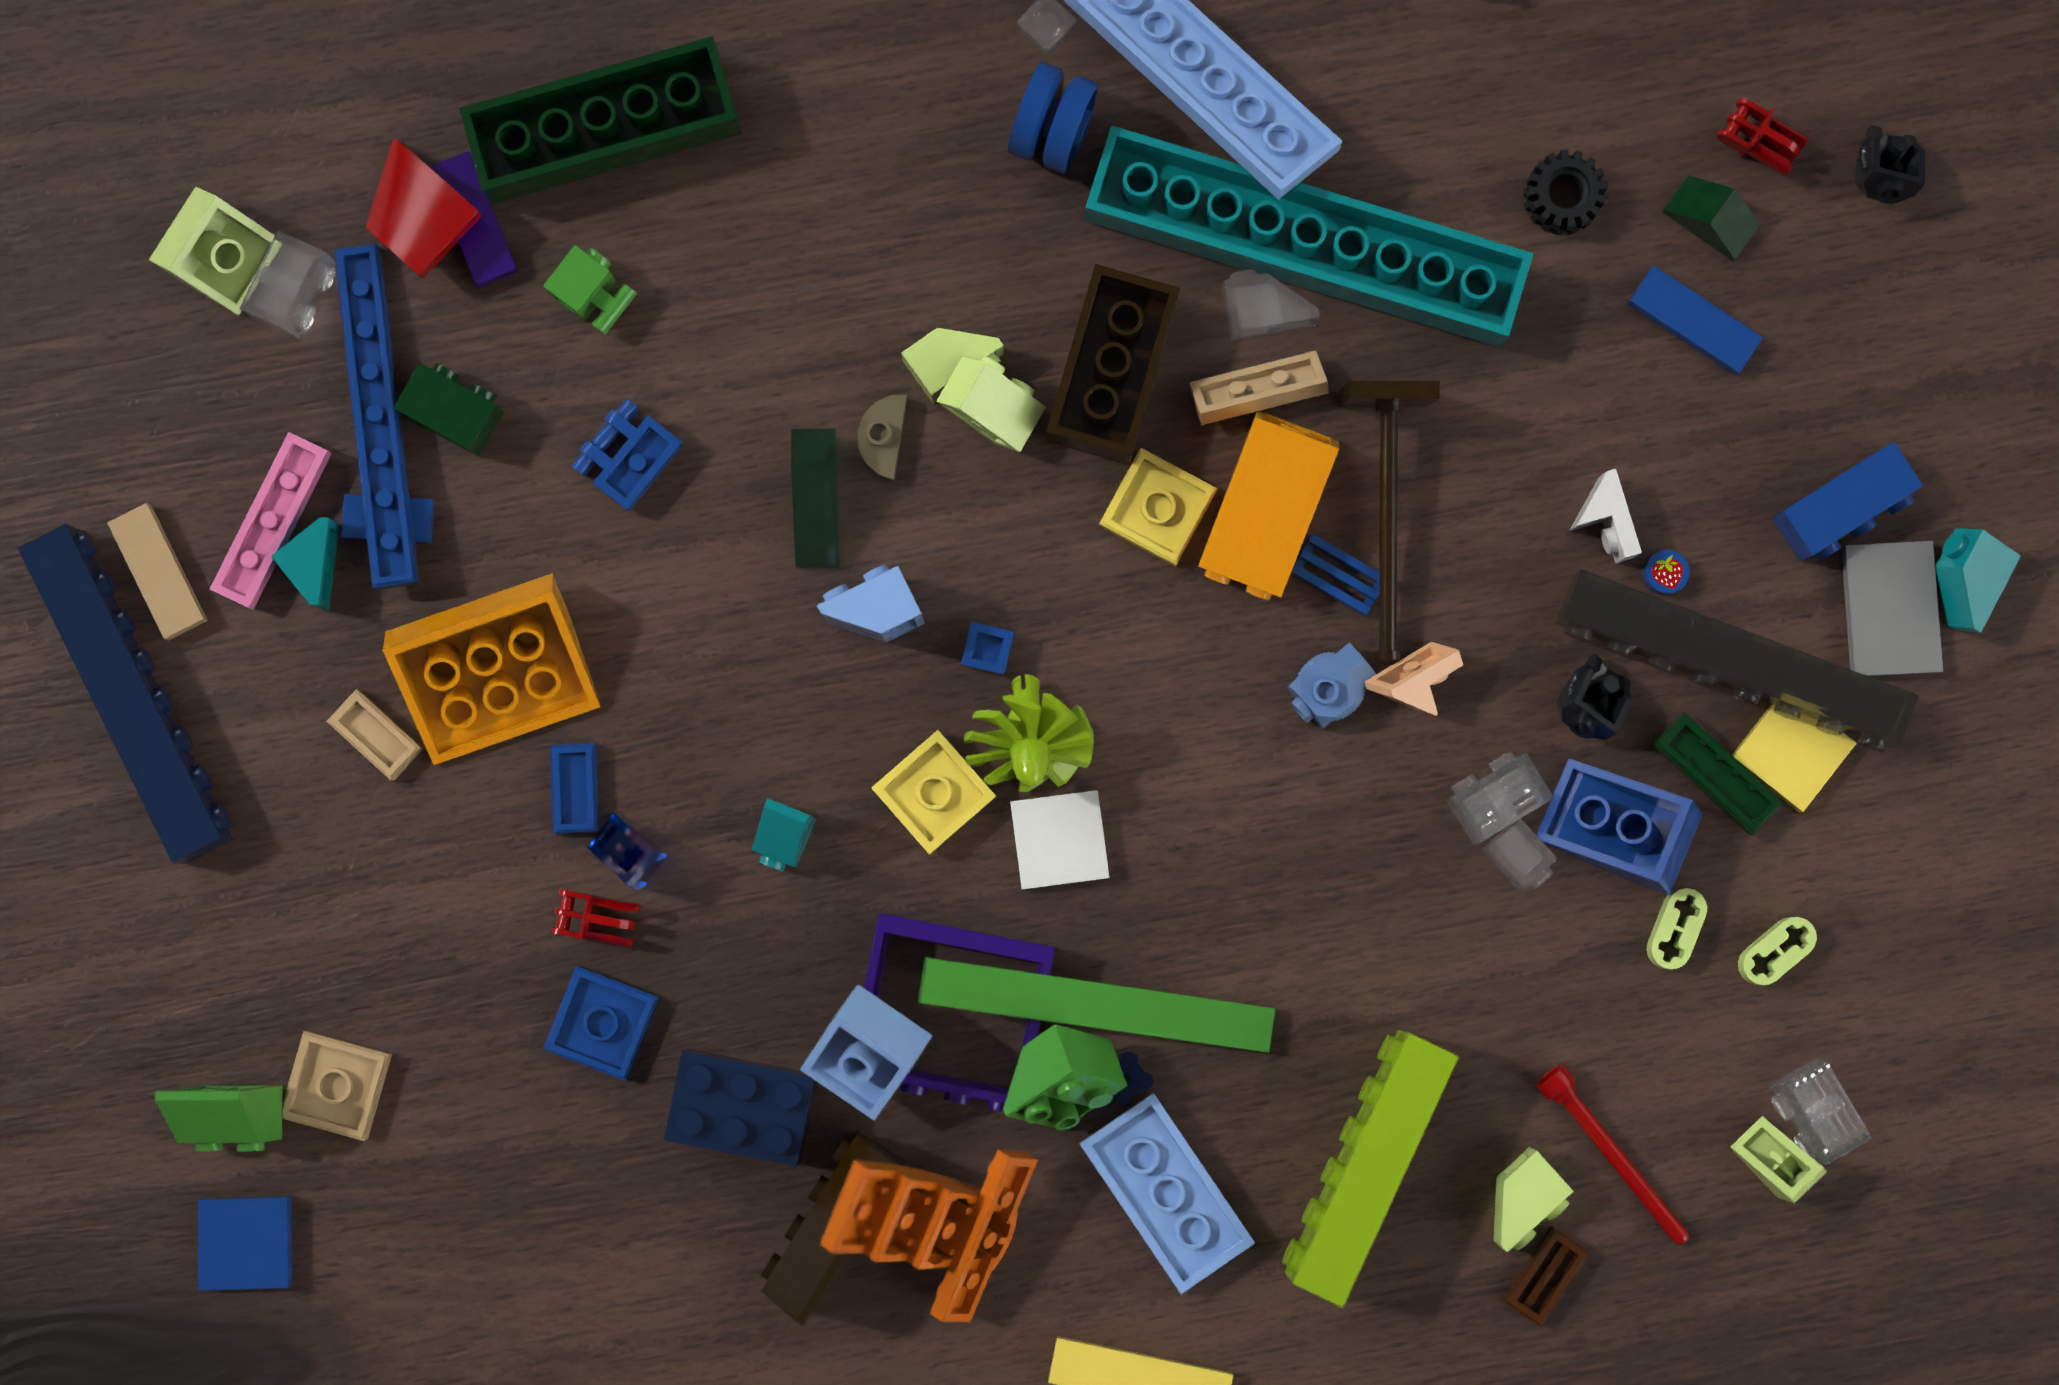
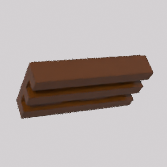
(1531, 1267)

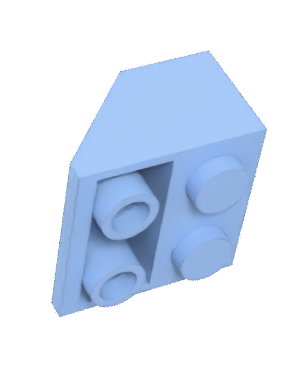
(876, 608)

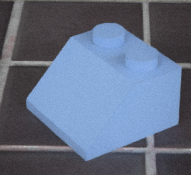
(866, 1052)

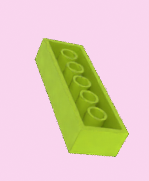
(1368, 1167)

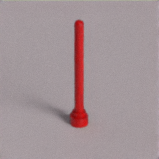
(1559, 1086)

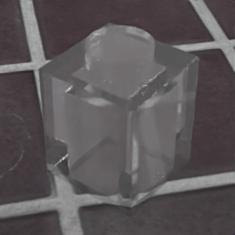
(1520, 856)

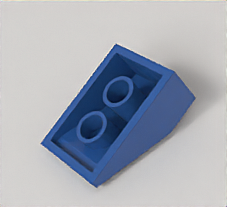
(1620, 825)

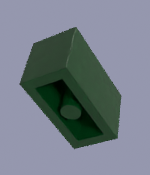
(450, 409)

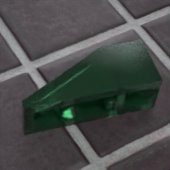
(815, 497)

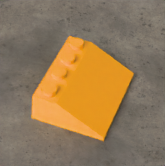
(491, 669)

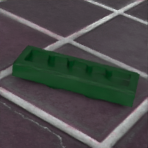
(1717, 774)

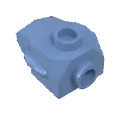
(1330, 686)

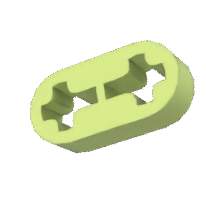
(1686, 933)
(1783, 959)

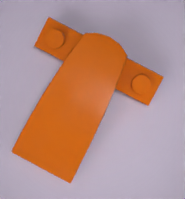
(933, 1223)

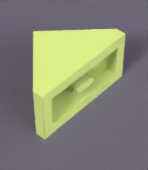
(1777, 1161)

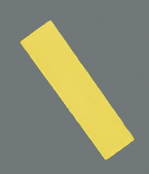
(1095, 1364)

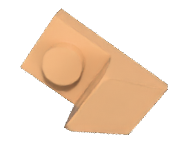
(1411, 677)

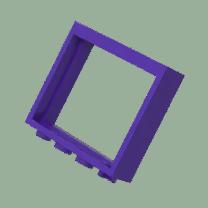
(955, 1088)

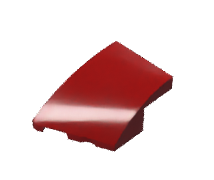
(417, 211)

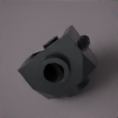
(1889, 166)
(1595, 700)

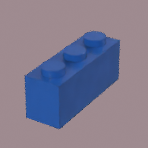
(1849, 503)

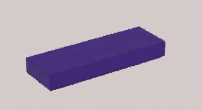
(484, 243)

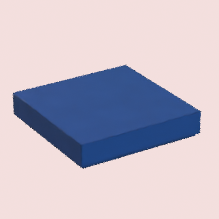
(601, 1023)
(244, 1243)

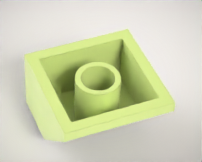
(213, 249)

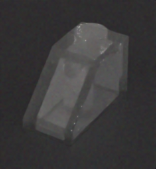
(1263, 306)

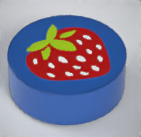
(1666, 572)

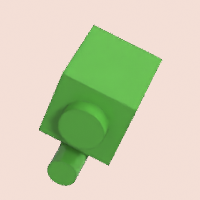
(584, 283)

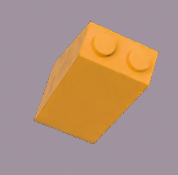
(1268, 505)

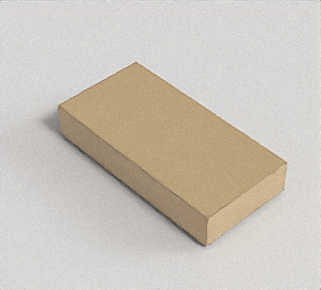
(375, 735)

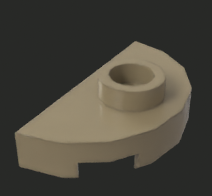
(881, 435)

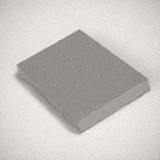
(1892, 608)

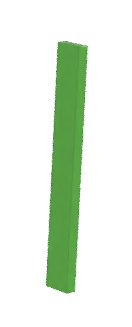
(1096, 1005)

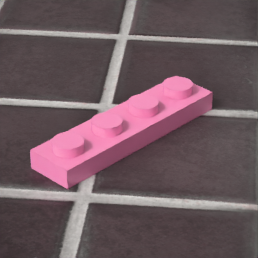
(270, 520)

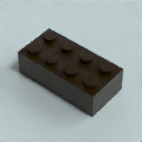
(1112, 364)

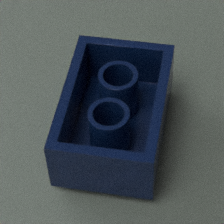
(740, 1107)

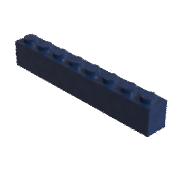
(126, 694)

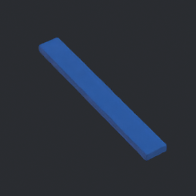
(375, 420)

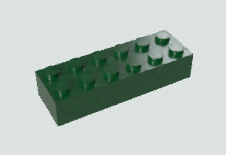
(600, 120)

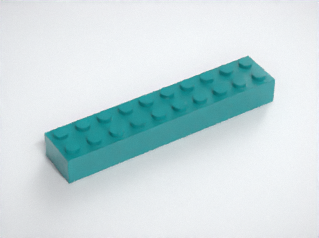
(1308, 237)

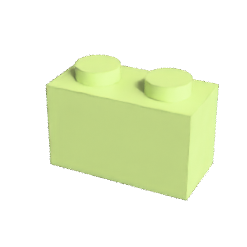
(991, 402)

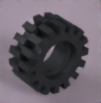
(1570, 167)

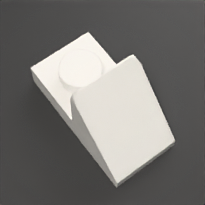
(1608, 505)

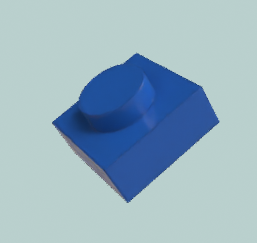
(987, 648)

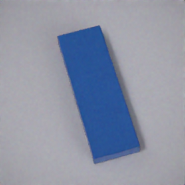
(1694, 320)

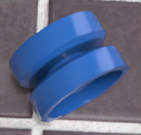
(1048, 116)

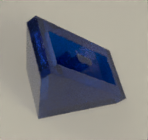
(627, 852)

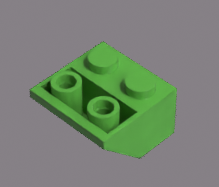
(1063, 1078)

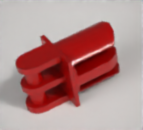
(1769, 142)
(590, 918)

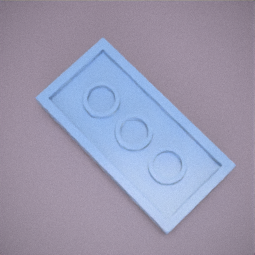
(1167, 1193)

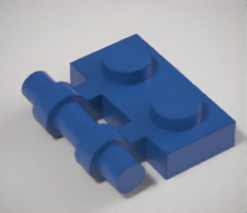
(637, 462)

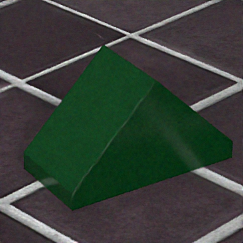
(1713, 215)

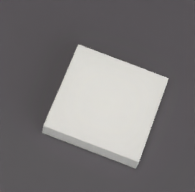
(1059, 839)

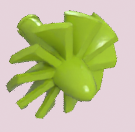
(1034, 738)

